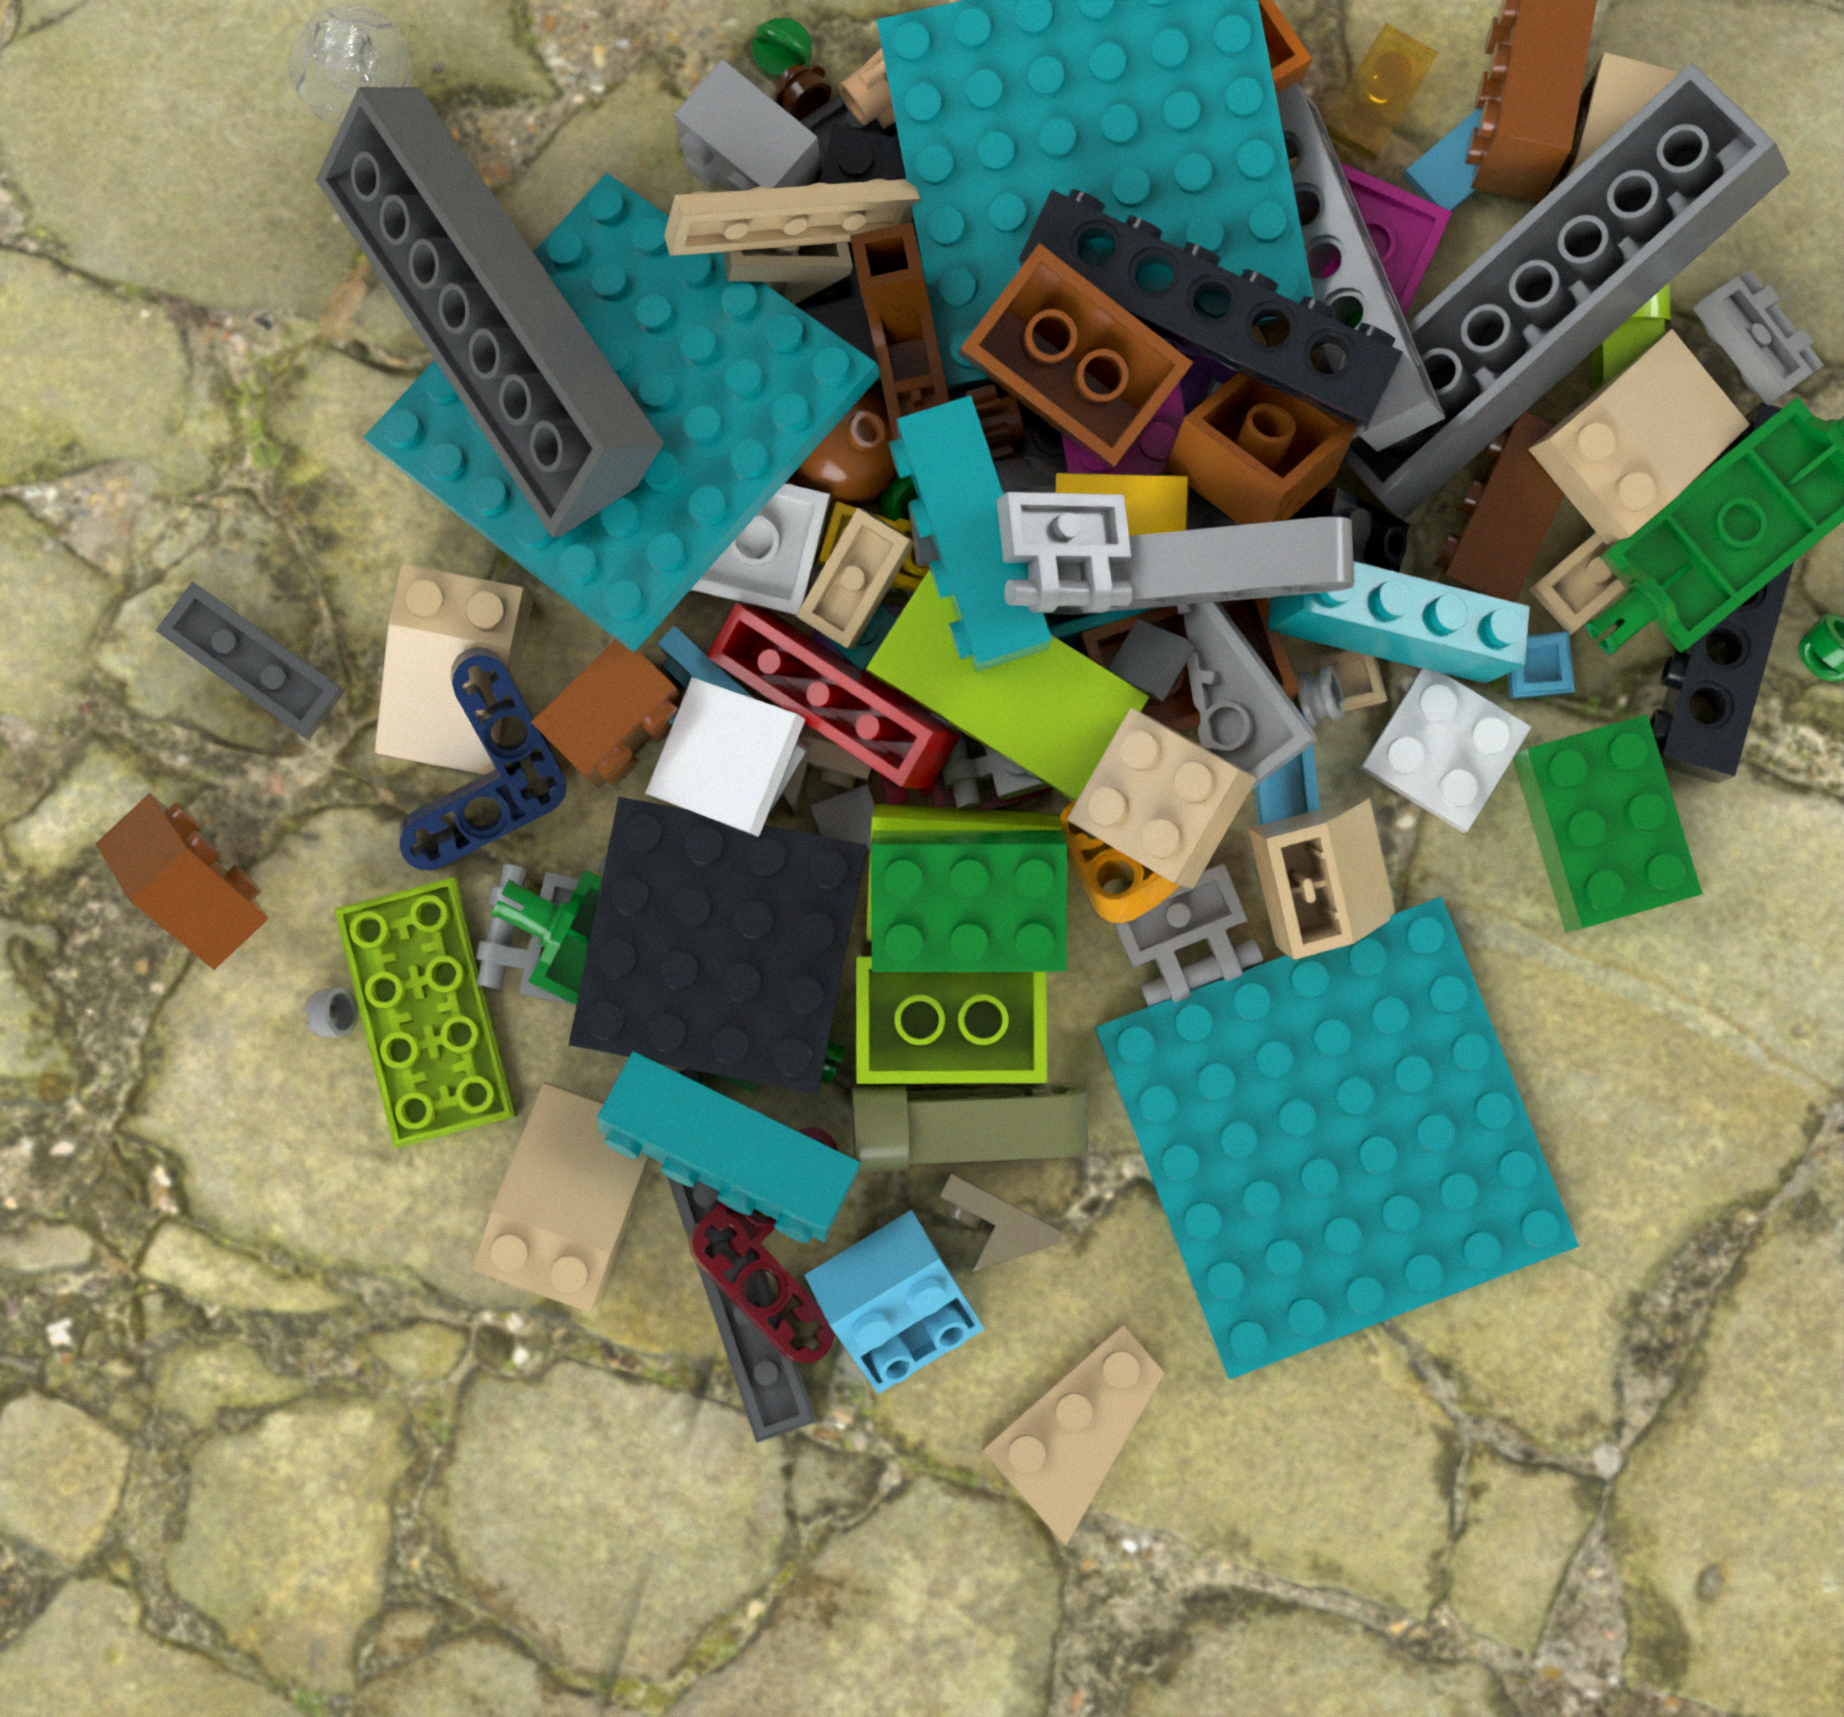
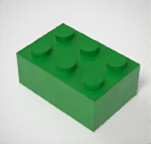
(1606, 823)
(969, 900)

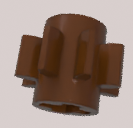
(999, 421)

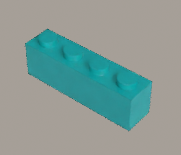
(958, 509)
(1411, 624)
(727, 1148)

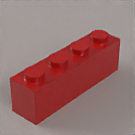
(833, 696)

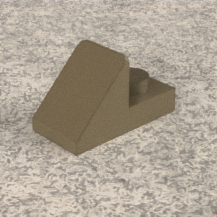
(793, 270)
(836, 769)
(1013, 1229)

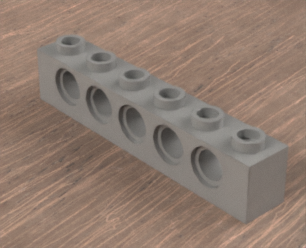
(1361, 278)

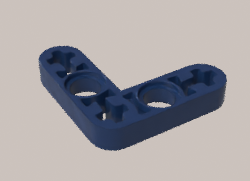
(502, 785)

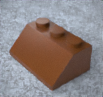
(1074, 357)

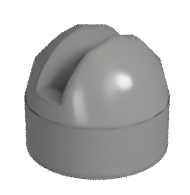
(344, 1012)

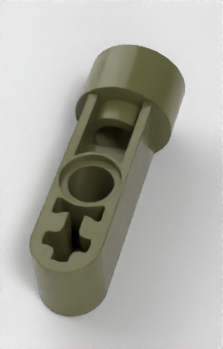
(966, 1124)

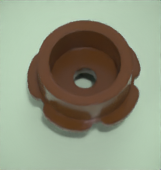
(802, 90)

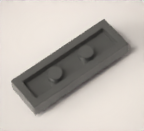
(250, 661)

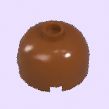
(854, 457)

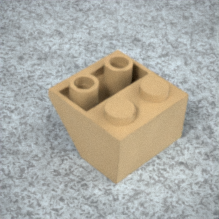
(1323, 877)

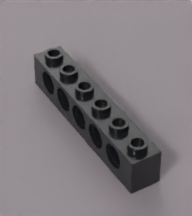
(1347, 395)
(1732, 689)

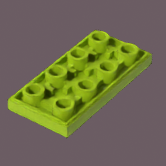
(1038, 711)
(425, 1013)

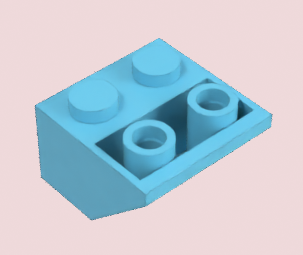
(893, 1302)

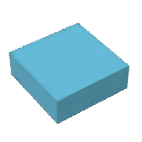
(1546, 669)

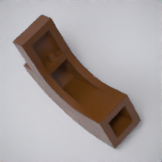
(900, 320)

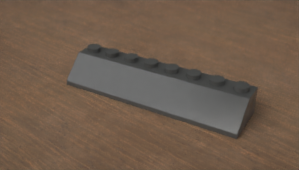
(1574, 276)
(486, 308)

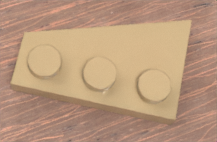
(1075, 1429)

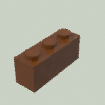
(1504, 516)

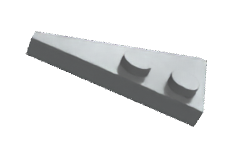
(1238, 698)

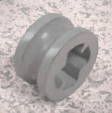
(1320, 695)

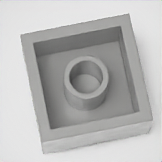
(743, 136)

